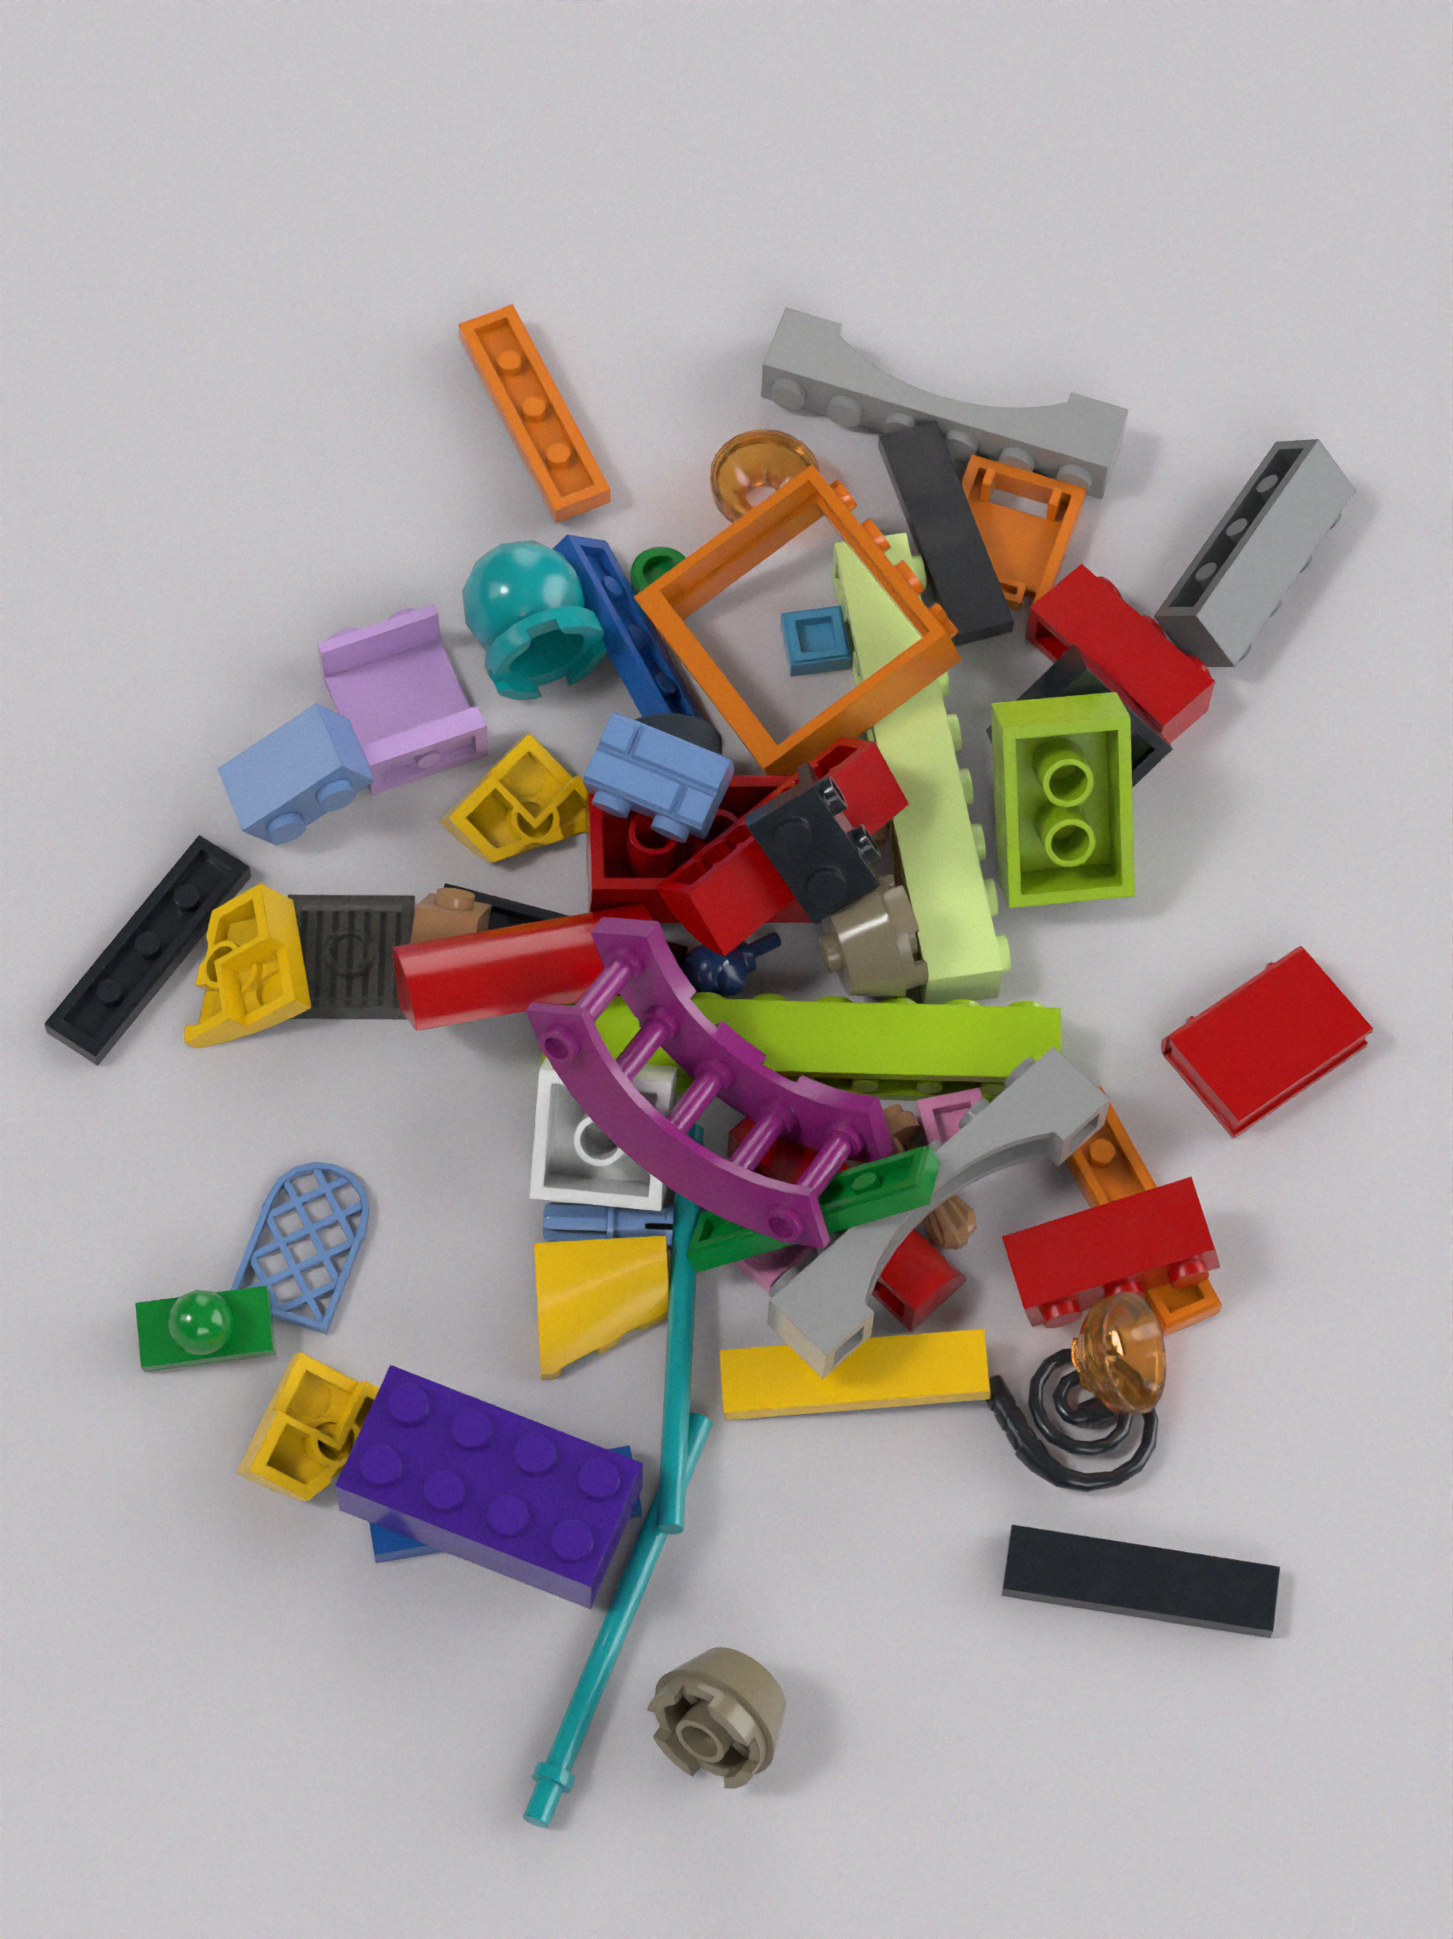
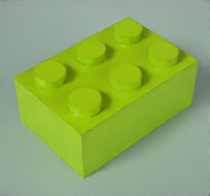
(1063, 799)

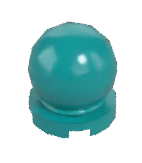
(531, 619)

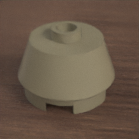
(874, 943)
(719, 1715)

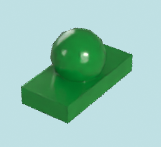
(205, 1328)

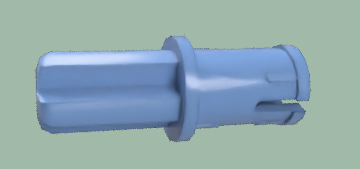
(594, 1222)

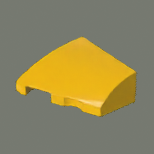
(519, 805)
(250, 969)
(596, 1294)
(307, 1429)

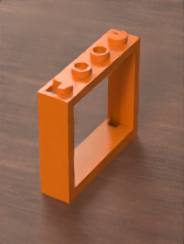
(747, 545)

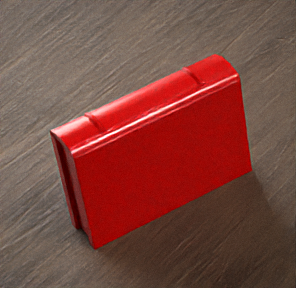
(1266, 1041)

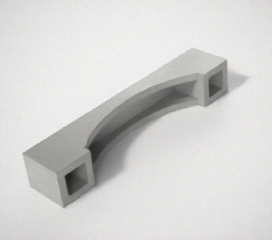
(822, 374)
(1038, 1116)

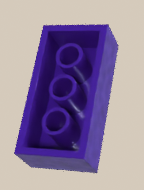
(489, 1486)

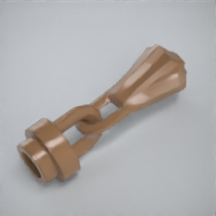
(953, 1220)

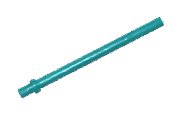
(678, 1365)
(555, 1774)

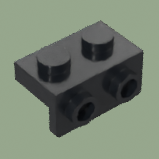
(815, 845)

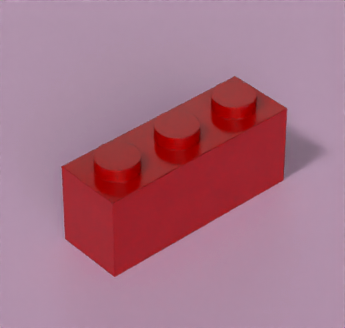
(1129, 647)
(1111, 1250)

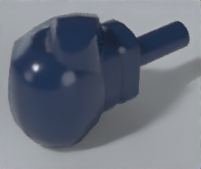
(727, 973)

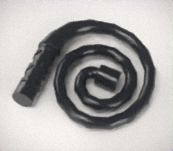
(1090, 1412)

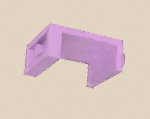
(402, 698)

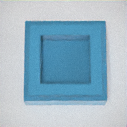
(815, 640)

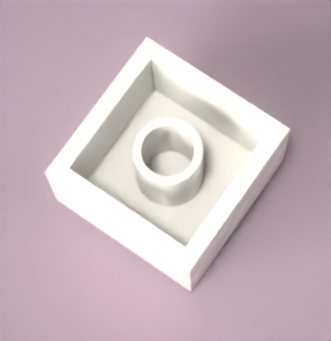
(579, 1161)

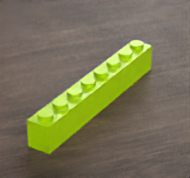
(870, 1048)

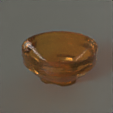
(752, 461)
(1121, 1354)

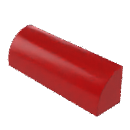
(732, 883)
(501, 969)
(917, 1273)

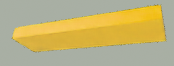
(876, 1375)

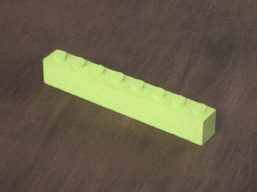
(932, 837)

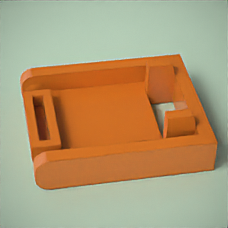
(1022, 546)

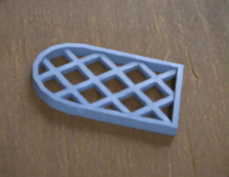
(267, 1215)

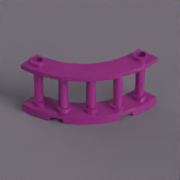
(722, 1066)

